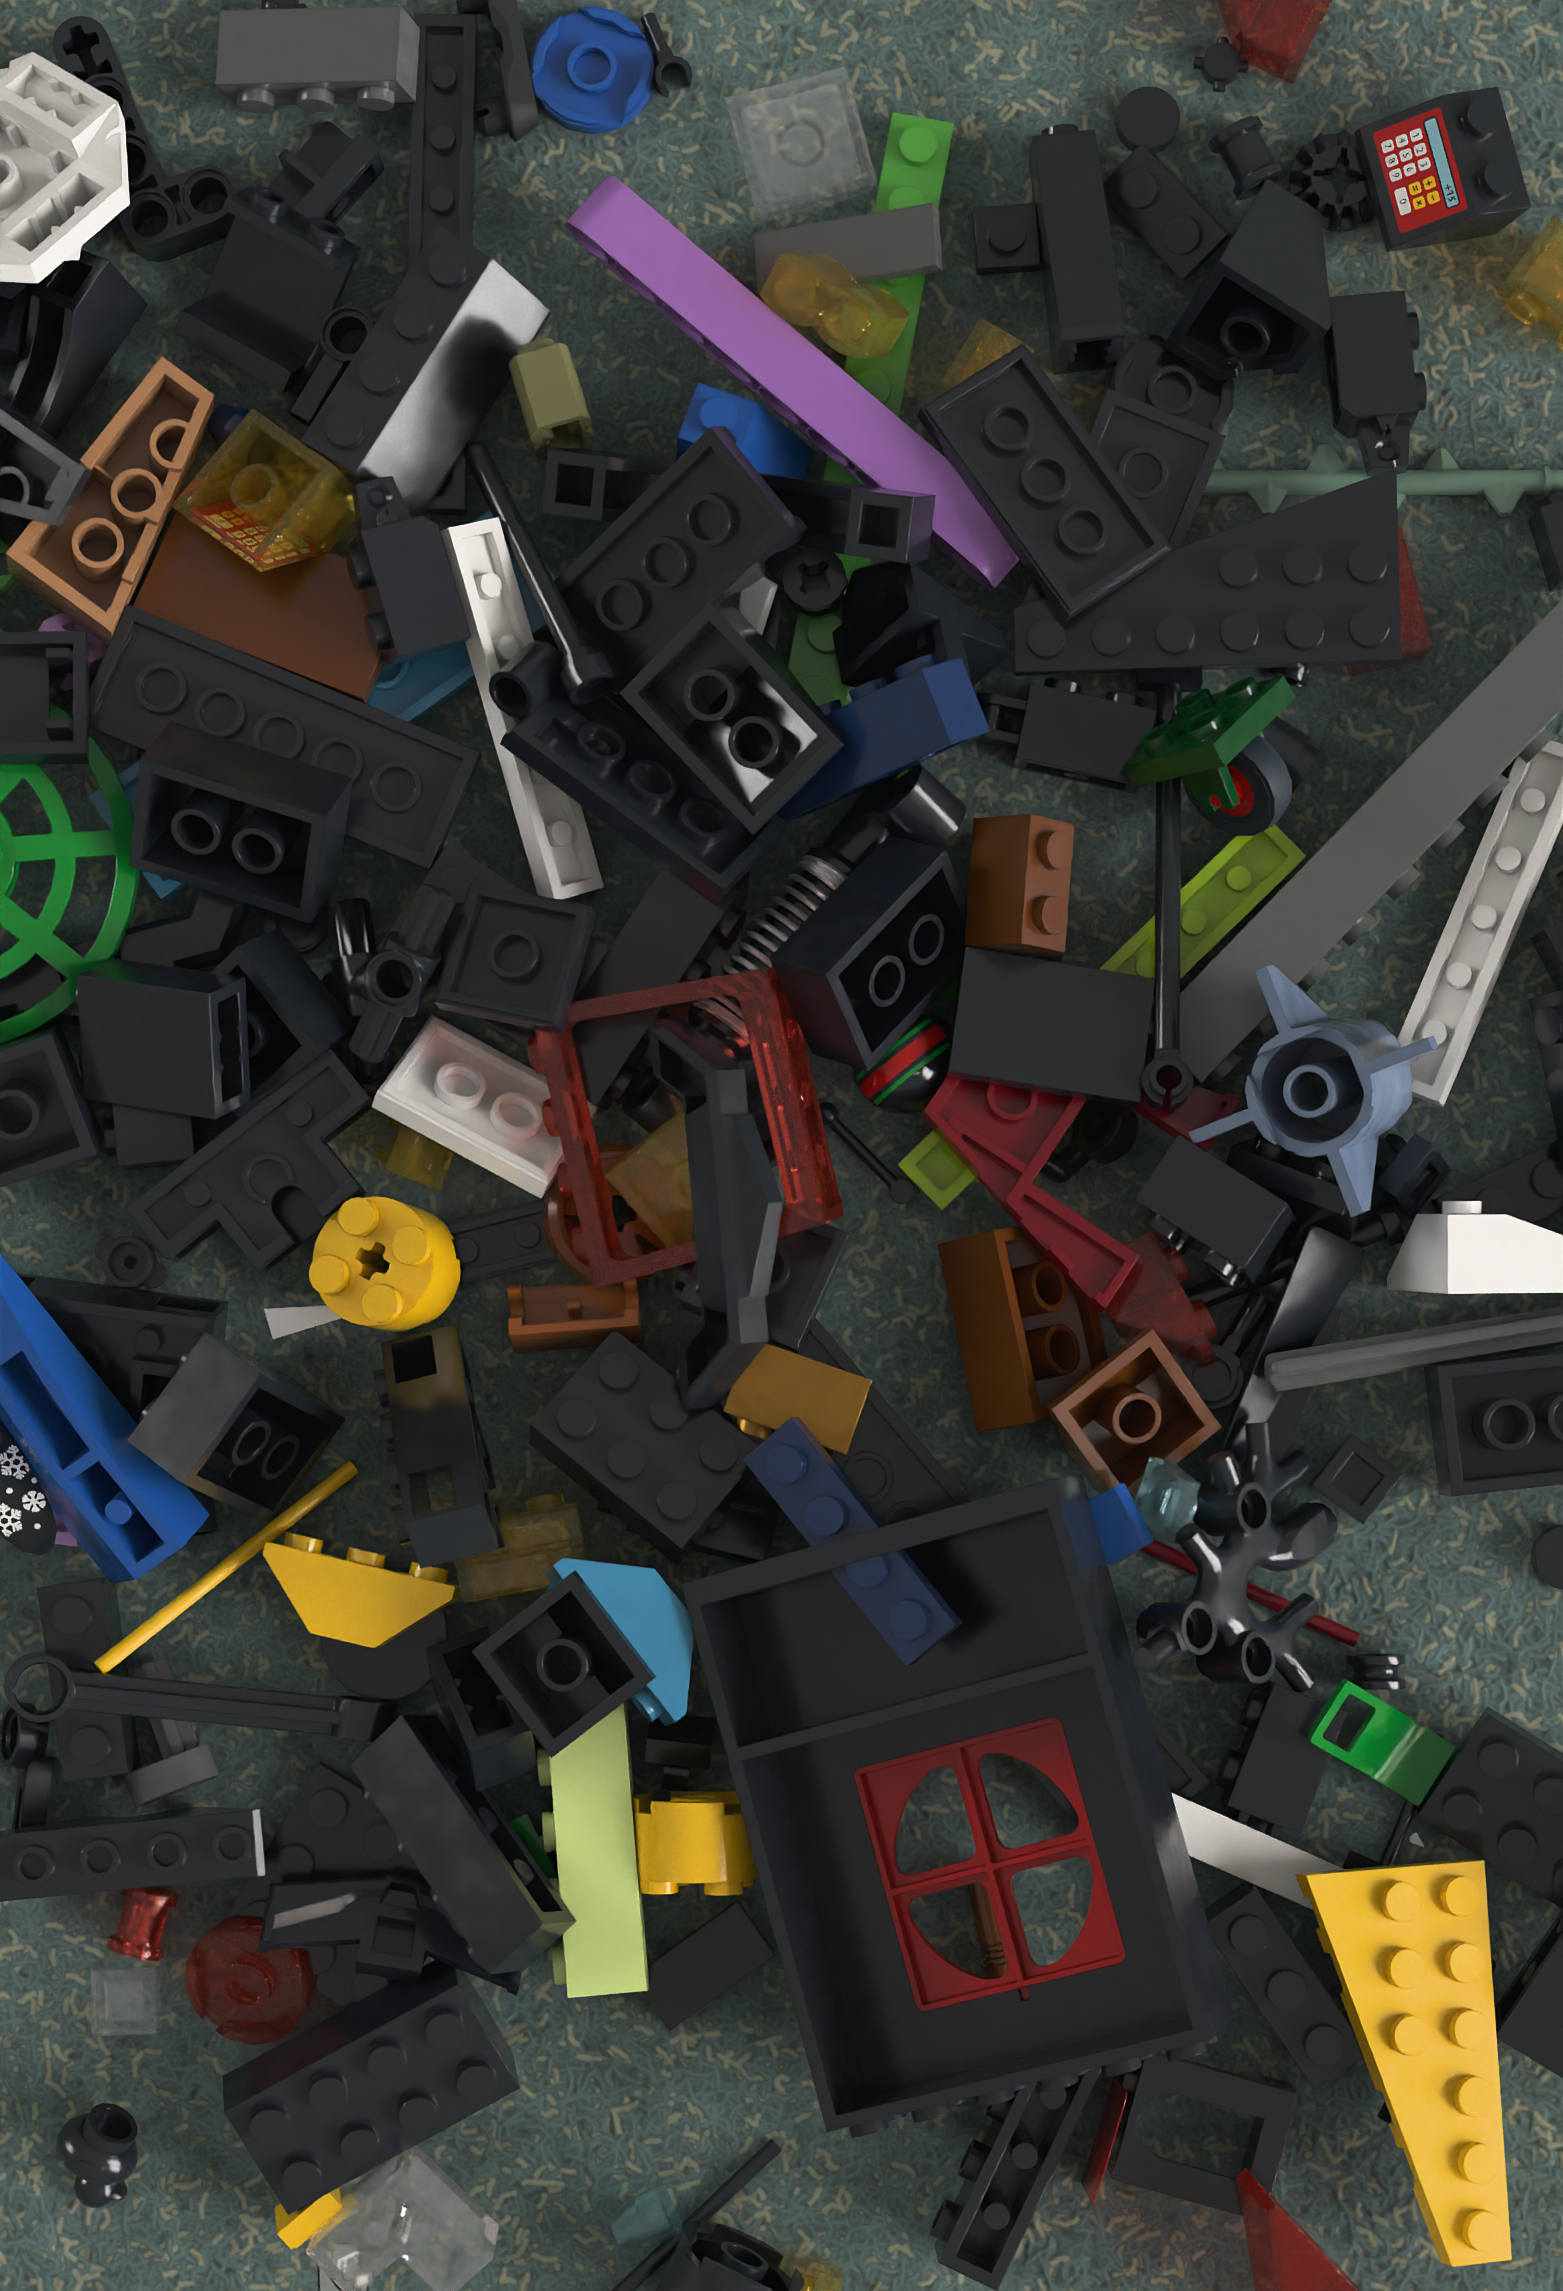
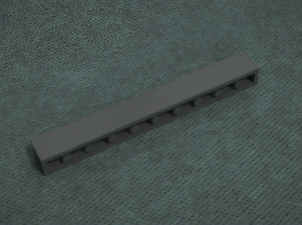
(1376, 850)

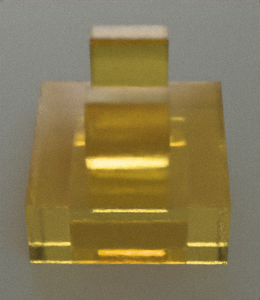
(416, 1157)

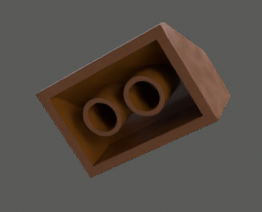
(1017, 1326)

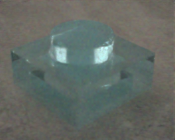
(1166, 1499)

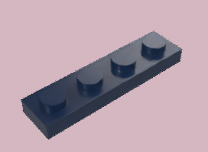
(828, 1508)

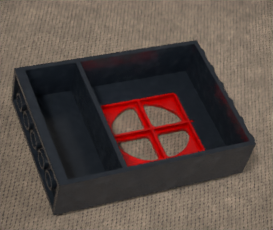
(840, 1733)

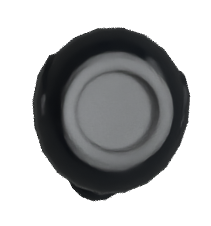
(100, 2153)

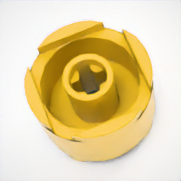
(352, 1257)
(692, 1841)

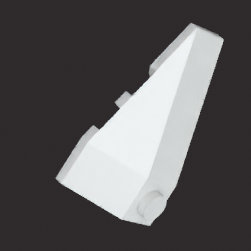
(1477, 1254)

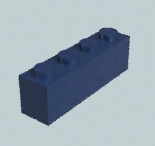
(892, 730)

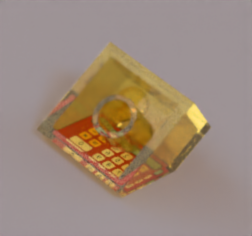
(269, 497)

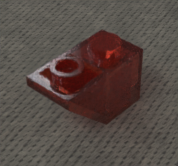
(1274, 32)
(1156, 1299)

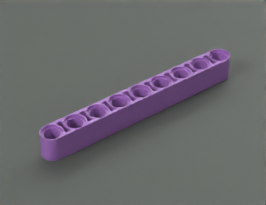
(786, 371)

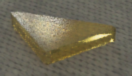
(657, 1181)

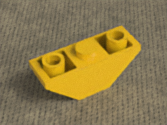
(355, 1595)

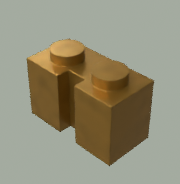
(790, 1386)

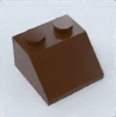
(1019, 885)
(1131, 1411)

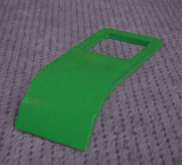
(1387, 1745)

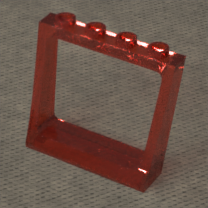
(786, 1094)

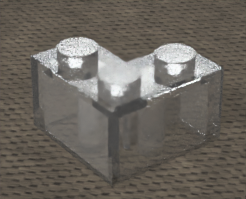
(408, 2213)

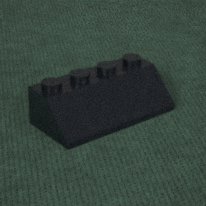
(427, 371)

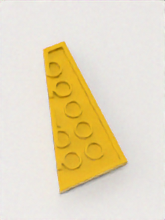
(1423, 2013)

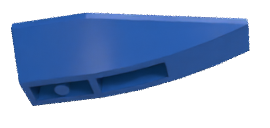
(78, 1446)

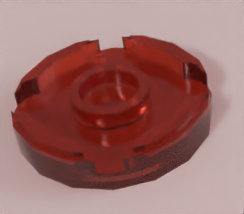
(248, 1992)

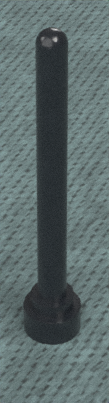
(584, 672)

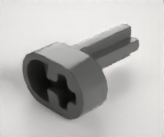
(183, 1760)

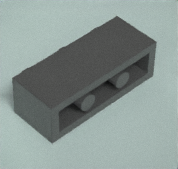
(318, 57)

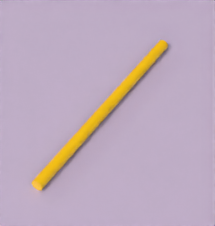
(225, 1567)

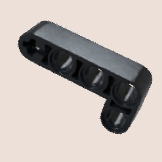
(150, 190)

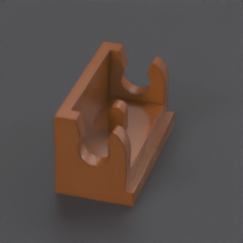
(572, 1315)

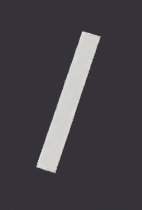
(1246, 1851)

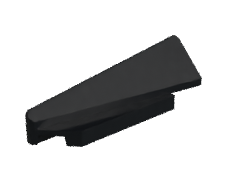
(1299, 1319)

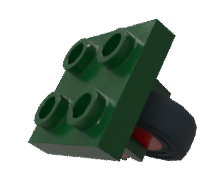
(1222, 755)

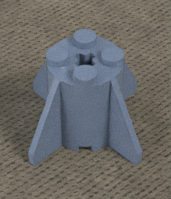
(1325, 1087)

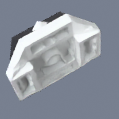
(57, 168)

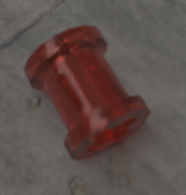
(143, 1922)

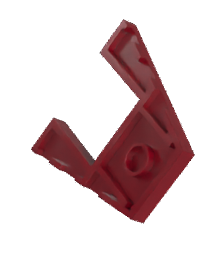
(1009, 1136)

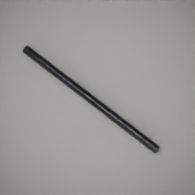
(702, 2213)

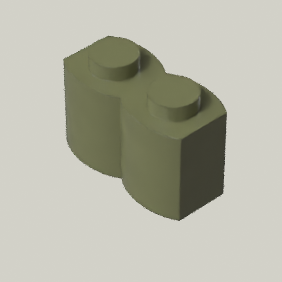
(550, 397)

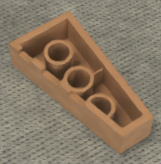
(110, 534)

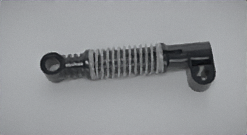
(903, 806)

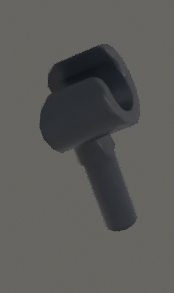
(663, 54)

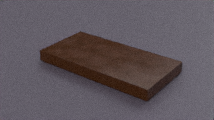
(289, 616)

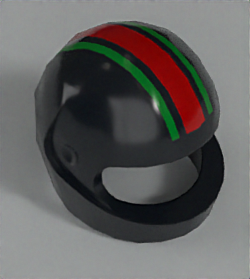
(911, 1069)

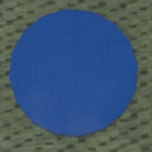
(591, 93)

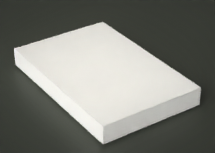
(475, 1105)

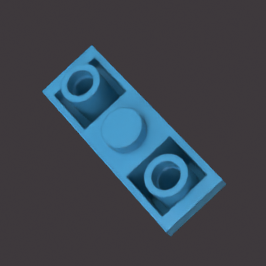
(652, 1623)

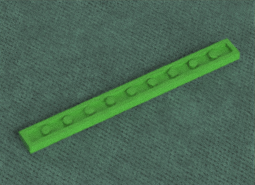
(909, 177)

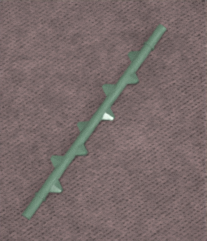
(1438, 477)

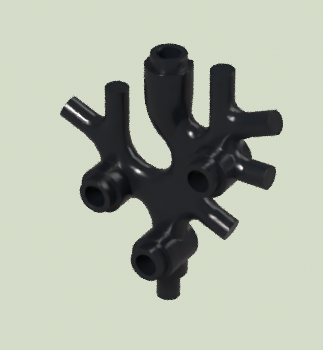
(1216, 1617)

